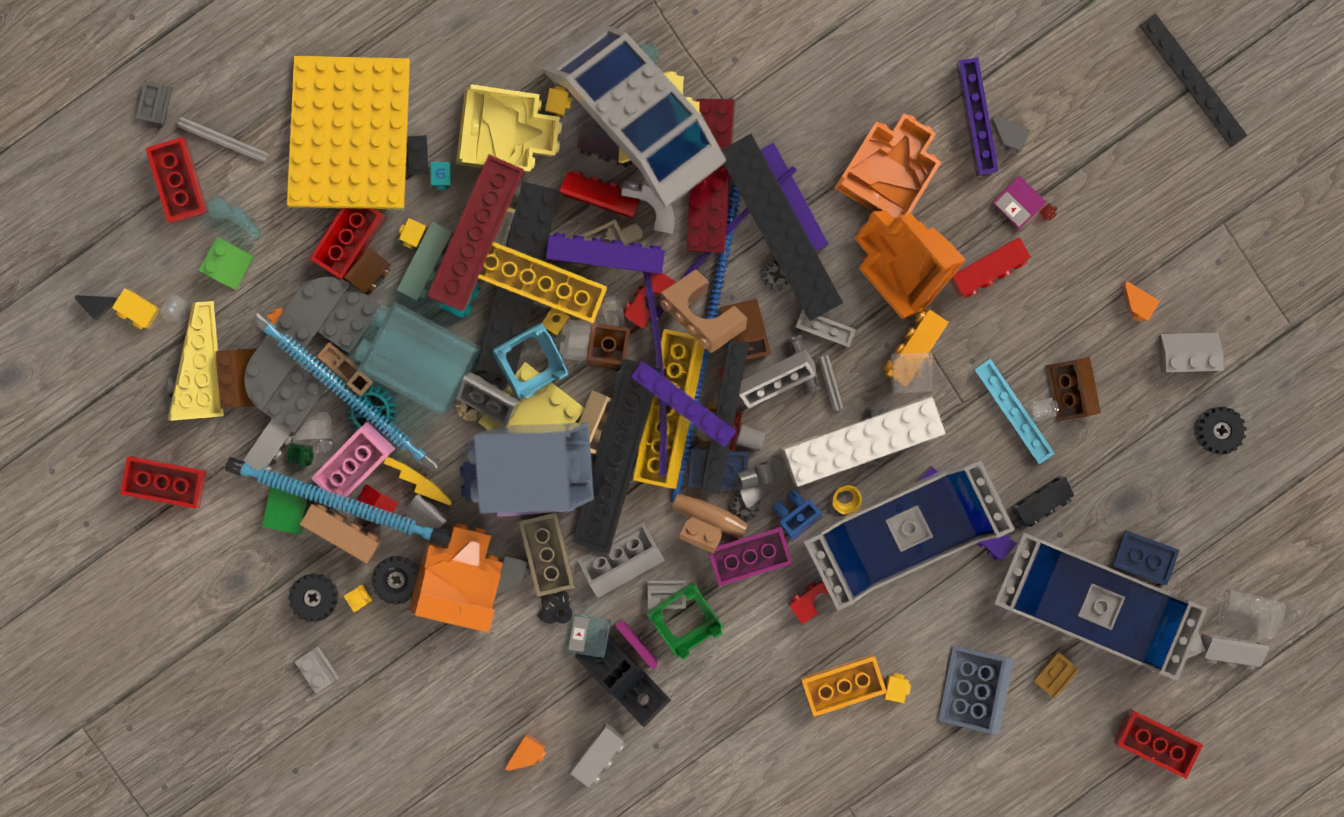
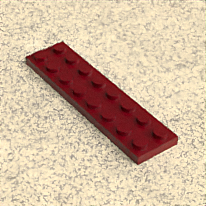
(711, 196)
(475, 233)

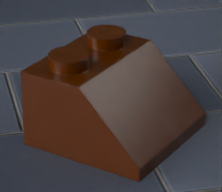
(368, 271)
(607, 346)

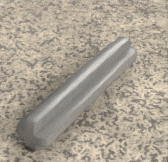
(830, 383)

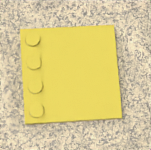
(547, 406)

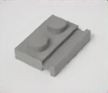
(661, 589)
(317, 669)

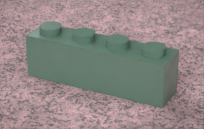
(425, 261)

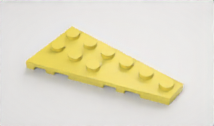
(197, 377)

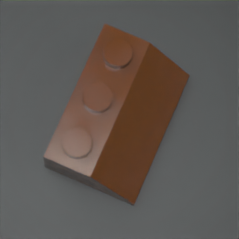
(231, 377)
(1073, 389)

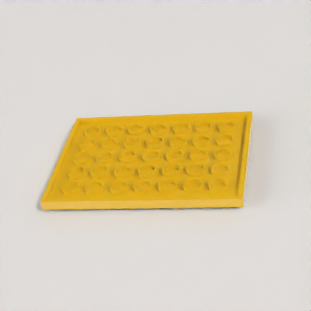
(349, 132)

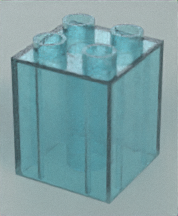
(416, 357)

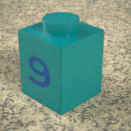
(441, 175)

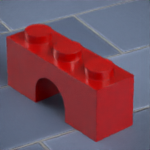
(637, 311)
(803, 604)

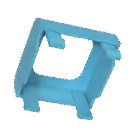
(555, 368)

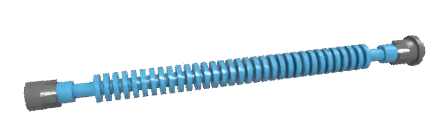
(424, 459)

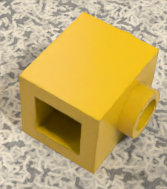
(558, 101)
(412, 233)
(555, 320)
(897, 688)

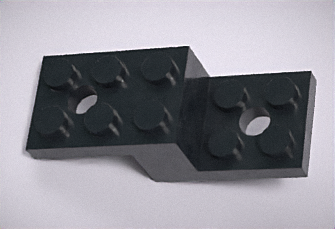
(626, 682)

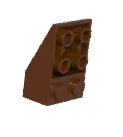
(755, 330)

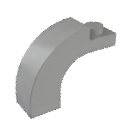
(664, 216)

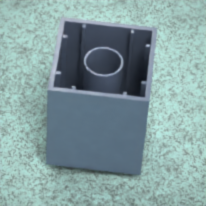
(532, 468)

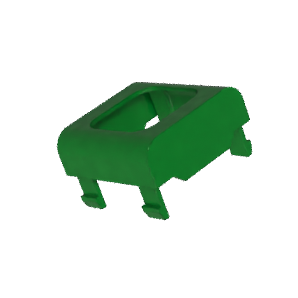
(682, 645)

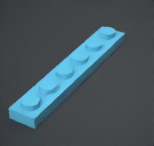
(1014, 411)

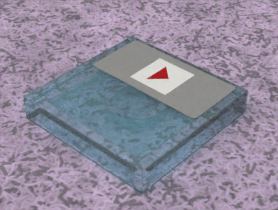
(588, 635)

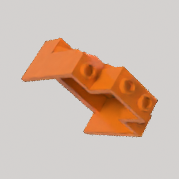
(891, 167)
(906, 260)
(458, 581)

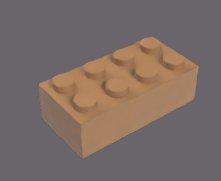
(341, 532)

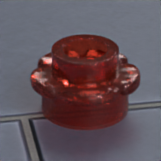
(1048, 212)

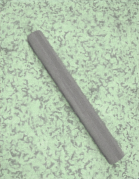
(222, 139)

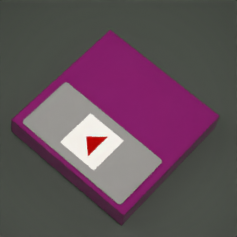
(1019, 202)

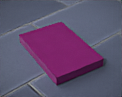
(635, 641)

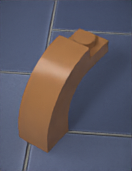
(345, 368)

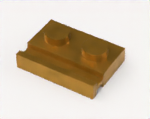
(1056, 675)

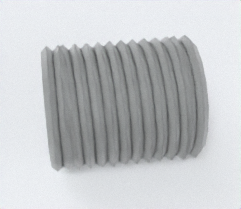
(750, 438)

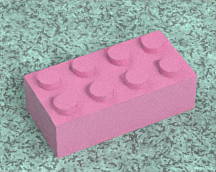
(353, 461)

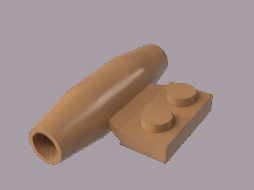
(706, 522)

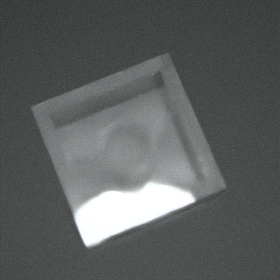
(576, 340)
(912, 372)

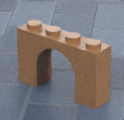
(709, 332)

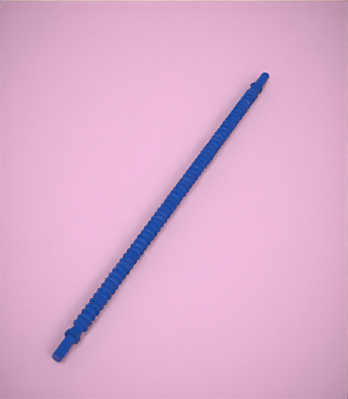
(711, 314)

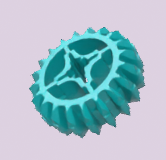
(387, 406)

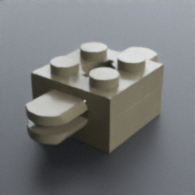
(612, 231)

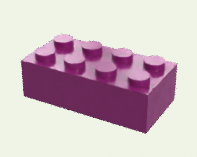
(750, 556)

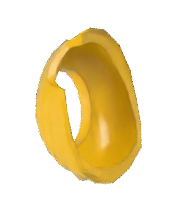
(849, 507)

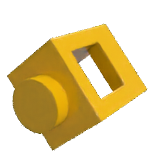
(358, 598)

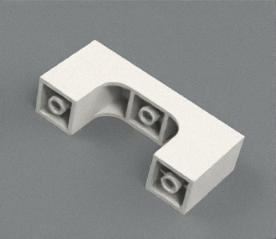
(863, 441)

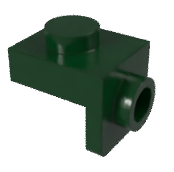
(300, 454)

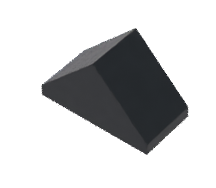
(95, 305)

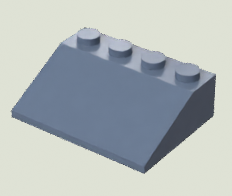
(976, 690)

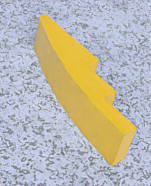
(424, 485)

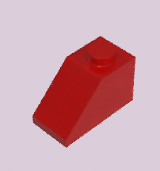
(377, 499)

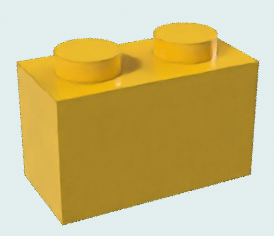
(136, 309)

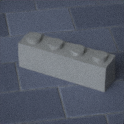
(777, 378)
(269, 446)

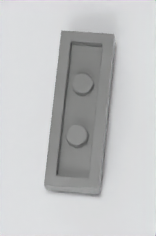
(826, 329)

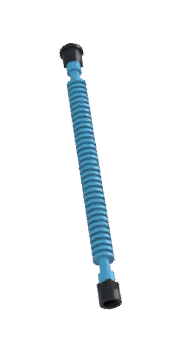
(267, 477)

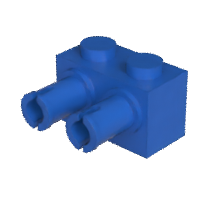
(800, 519)

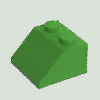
(226, 263)

